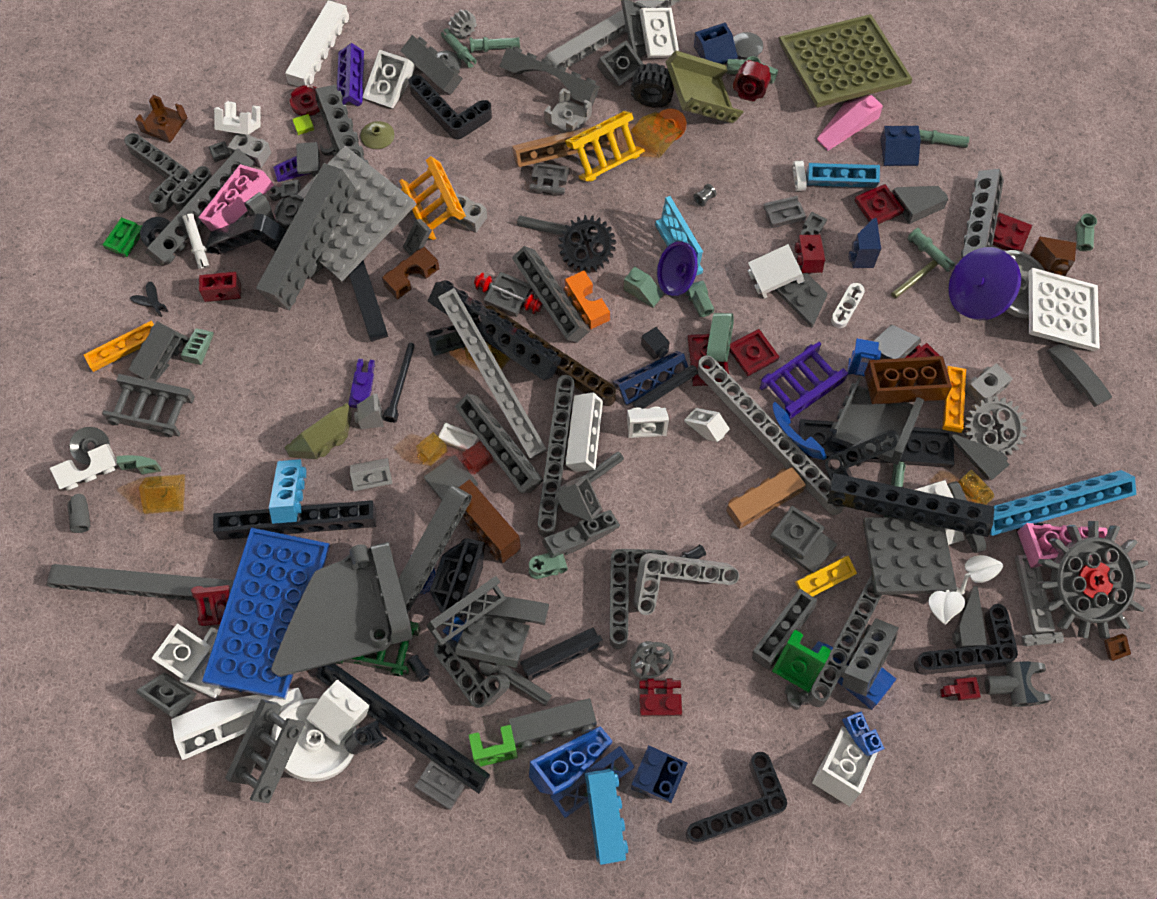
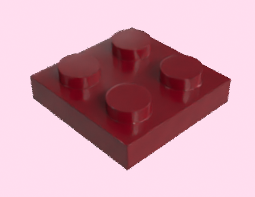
(879, 204)
(1010, 233)
(753, 352)

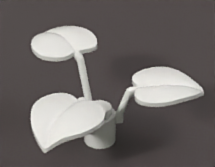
(948, 604)

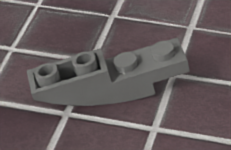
(580, 535)

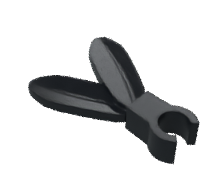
(151, 300)

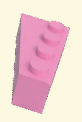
(229, 201)
(1036, 540)

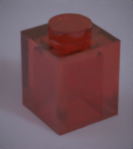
(476, 457)

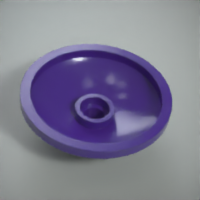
(677, 268)

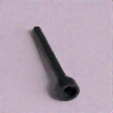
(391, 413)

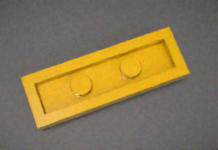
(827, 576)

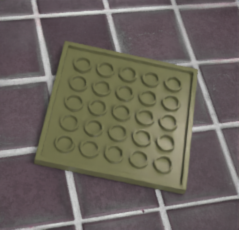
(844, 60)

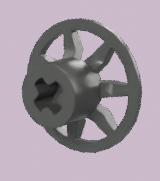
(650, 657)

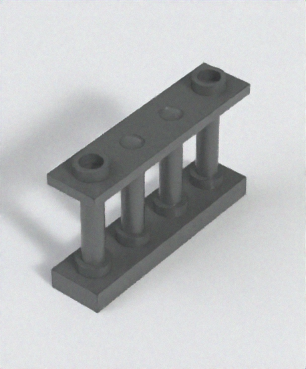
(148, 388)
(252, 745)

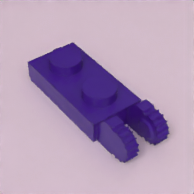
(361, 383)

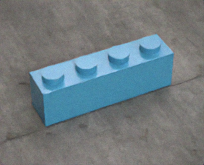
(605, 816)

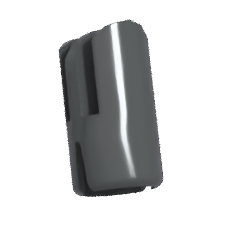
(78, 514)

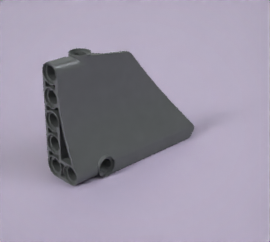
(346, 612)

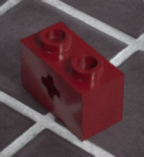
(810, 253)
(220, 286)

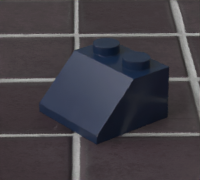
(900, 145)
(866, 246)

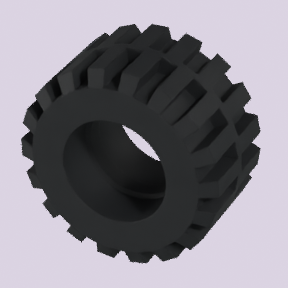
(652, 85)

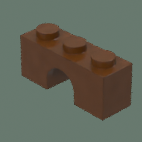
(420, 262)

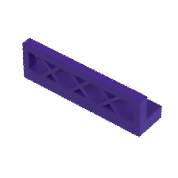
(353, 74)

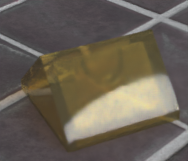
(162, 493)

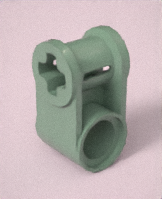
(548, 565)

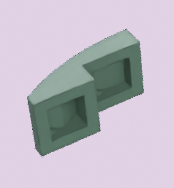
(144, 464)

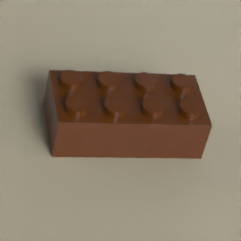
(907, 379)
(490, 525)

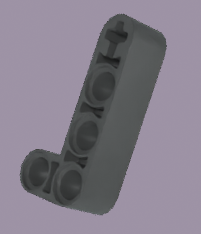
(448, 658)

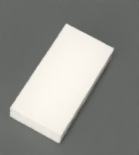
(457, 437)

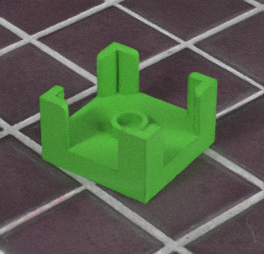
(493, 753)

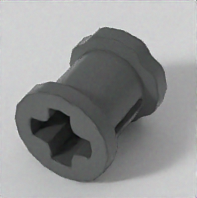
(705, 194)

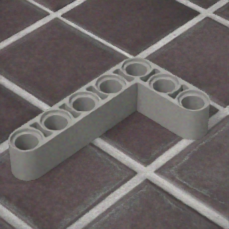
(679, 572)

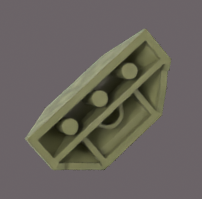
(322, 435)

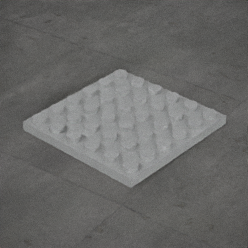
(368, 214)

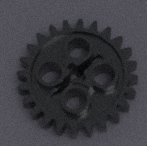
(572, 249)

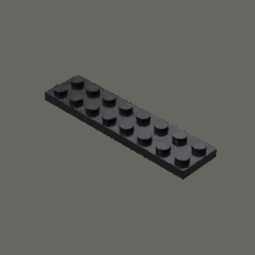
(923, 448)

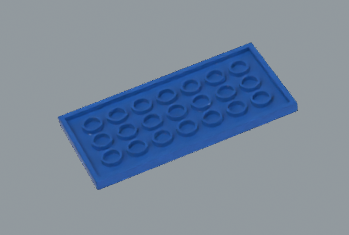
(259, 610)

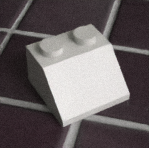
(647, 422)
(181, 652)
(338, 712)

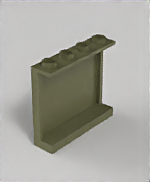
(701, 86)

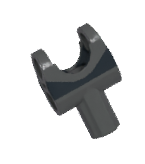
(1018, 684)

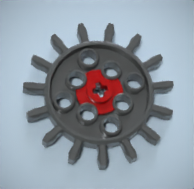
(1093, 579)

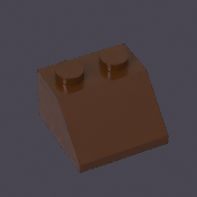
(1054, 254)

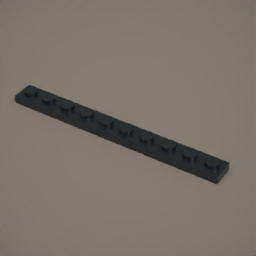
(409, 729)

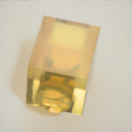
(431, 449)

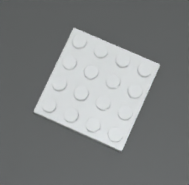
(1063, 309)

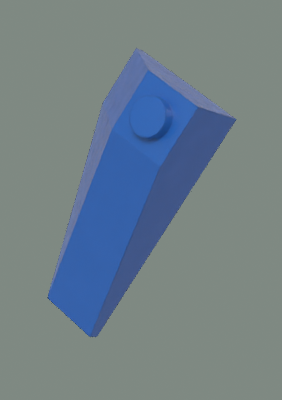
(878, 689)

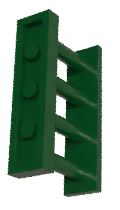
(396, 669)

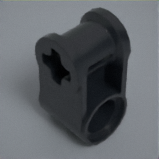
(365, 738)

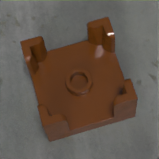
(162, 121)

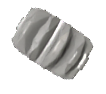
(462, 24)

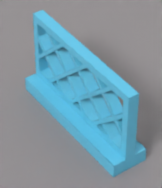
(674, 228)

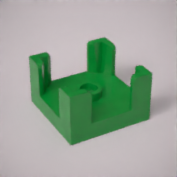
(799, 663)

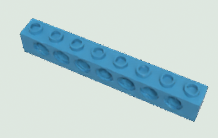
(1063, 501)

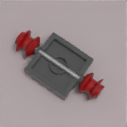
(507, 294)

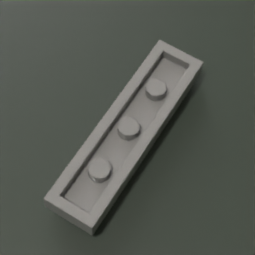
(1034, 597)

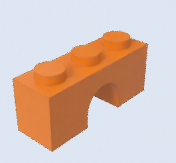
(592, 312)

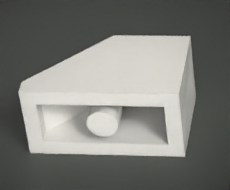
(708, 424)

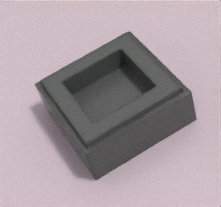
(219, 151)

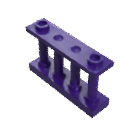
(806, 397)

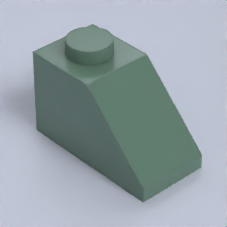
(642, 287)

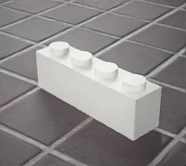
(584, 432)

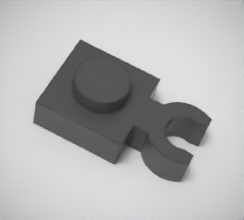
(287, 188)
(813, 224)

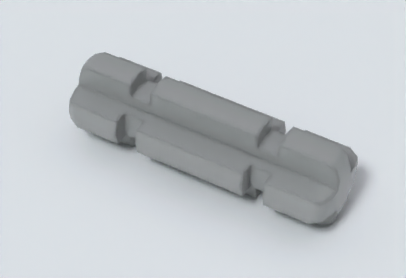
(1042, 639)

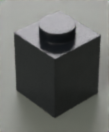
(655, 343)

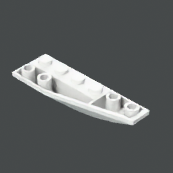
(220, 721)

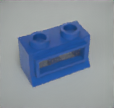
(864, 351)

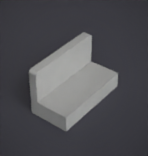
(370, 474)

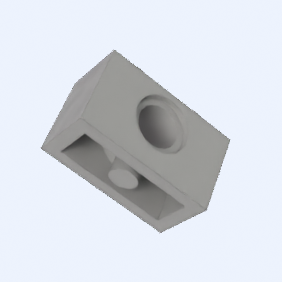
(995, 377)

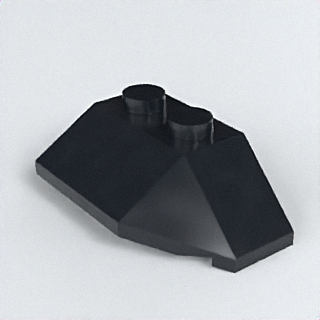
(458, 574)

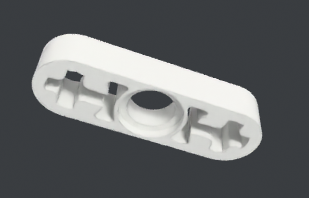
(847, 299)

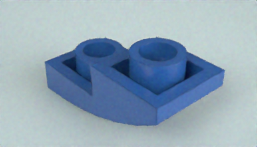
(865, 739)

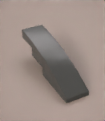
(1079, 373)
(515, 610)

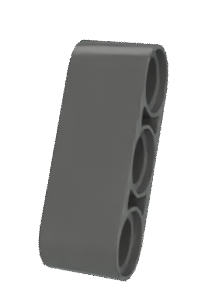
(190, 187)

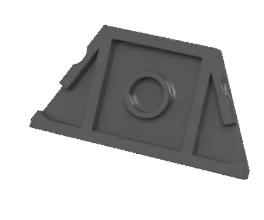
(634, 26)
(804, 298)

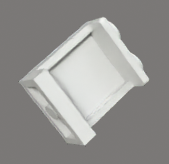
(775, 270)

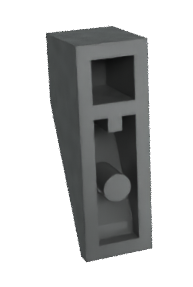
(984, 458)
(970, 626)

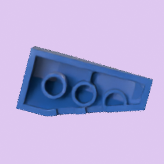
(568, 762)

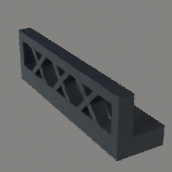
(561, 654)

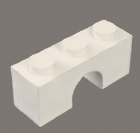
(101, 461)

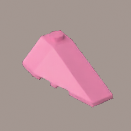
(850, 119)

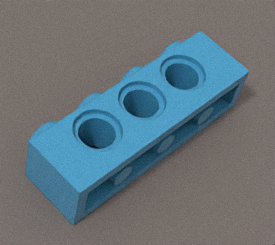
(843, 175)
(287, 491)

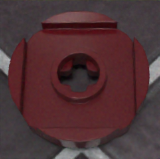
(297, 101)

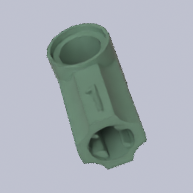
(1085, 232)
(699, 296)

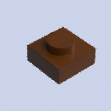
(1117, 647)

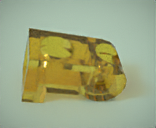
(975, 488)

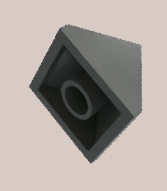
(167, 695)

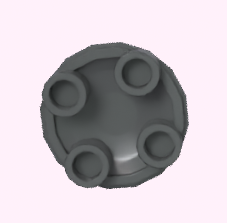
(748, 44)

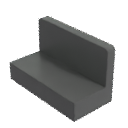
(308, 158)

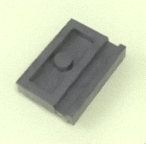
(784, 212)
(440, 785)

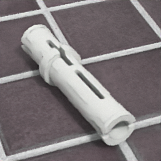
(196, 243)

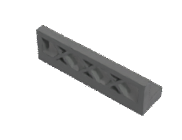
(462, 604)

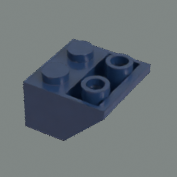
(715, 44)
(658, 775)

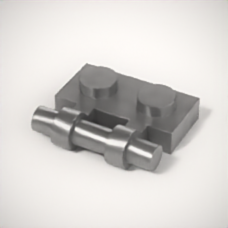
(550, 174)

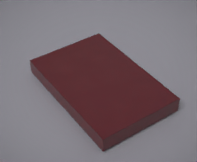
(698, 348)

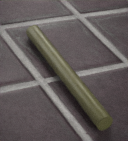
(914, 279)

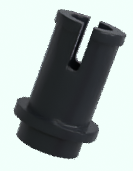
(695, 553)
(418, 668)

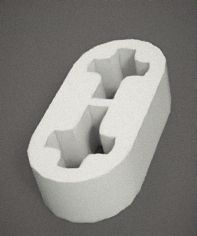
(799, 175)

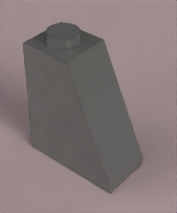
(920, 201)

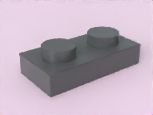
(417, 236)

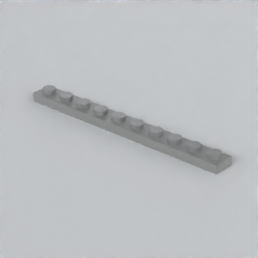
(492, 373)

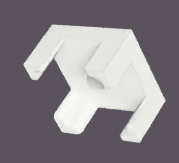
(236, 124)

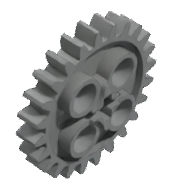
(1012, 424)

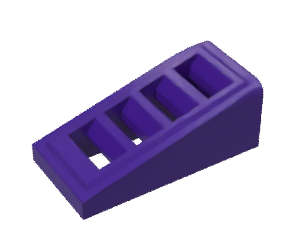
(287, 175)

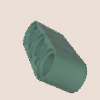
(720, 336)

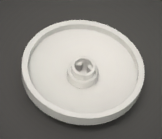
(314, 754)

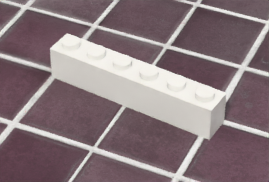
(317, 44)

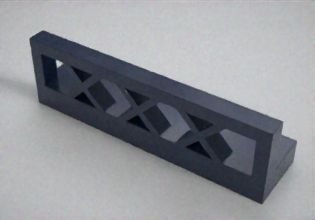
(646, 372)
(600, 765)

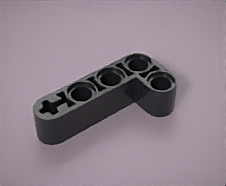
(863, 453)

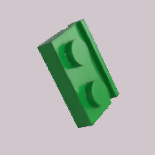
(123, 237)

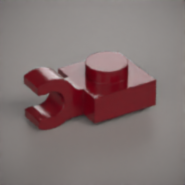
(964, 689)

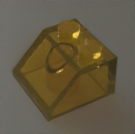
(655, 133)

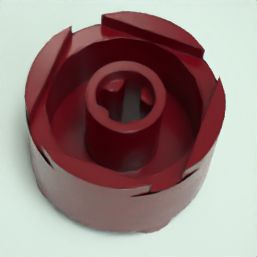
(752, 80)

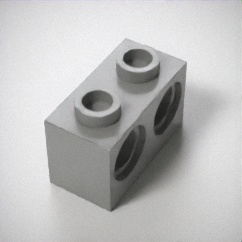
(254, 148)
(470, 209)

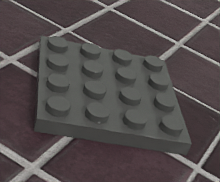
(908, 557)

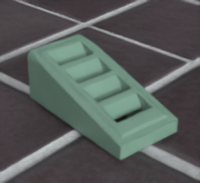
(197, 358)

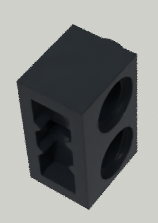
(444, 340)

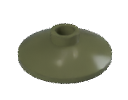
(380, 139)

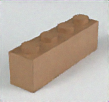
(765, 497)

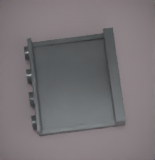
(864, 420)

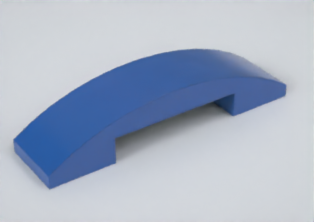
(809, 446)

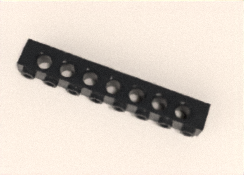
(513, 349)
(911, 505)
(311, 519)

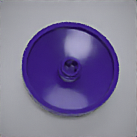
(984, 283)

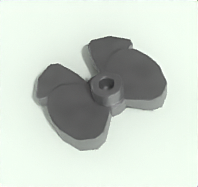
(795, 698)

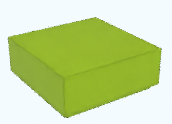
(303, 124)

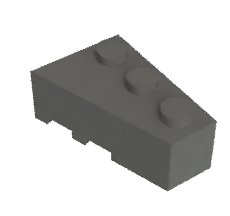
(157, 351)

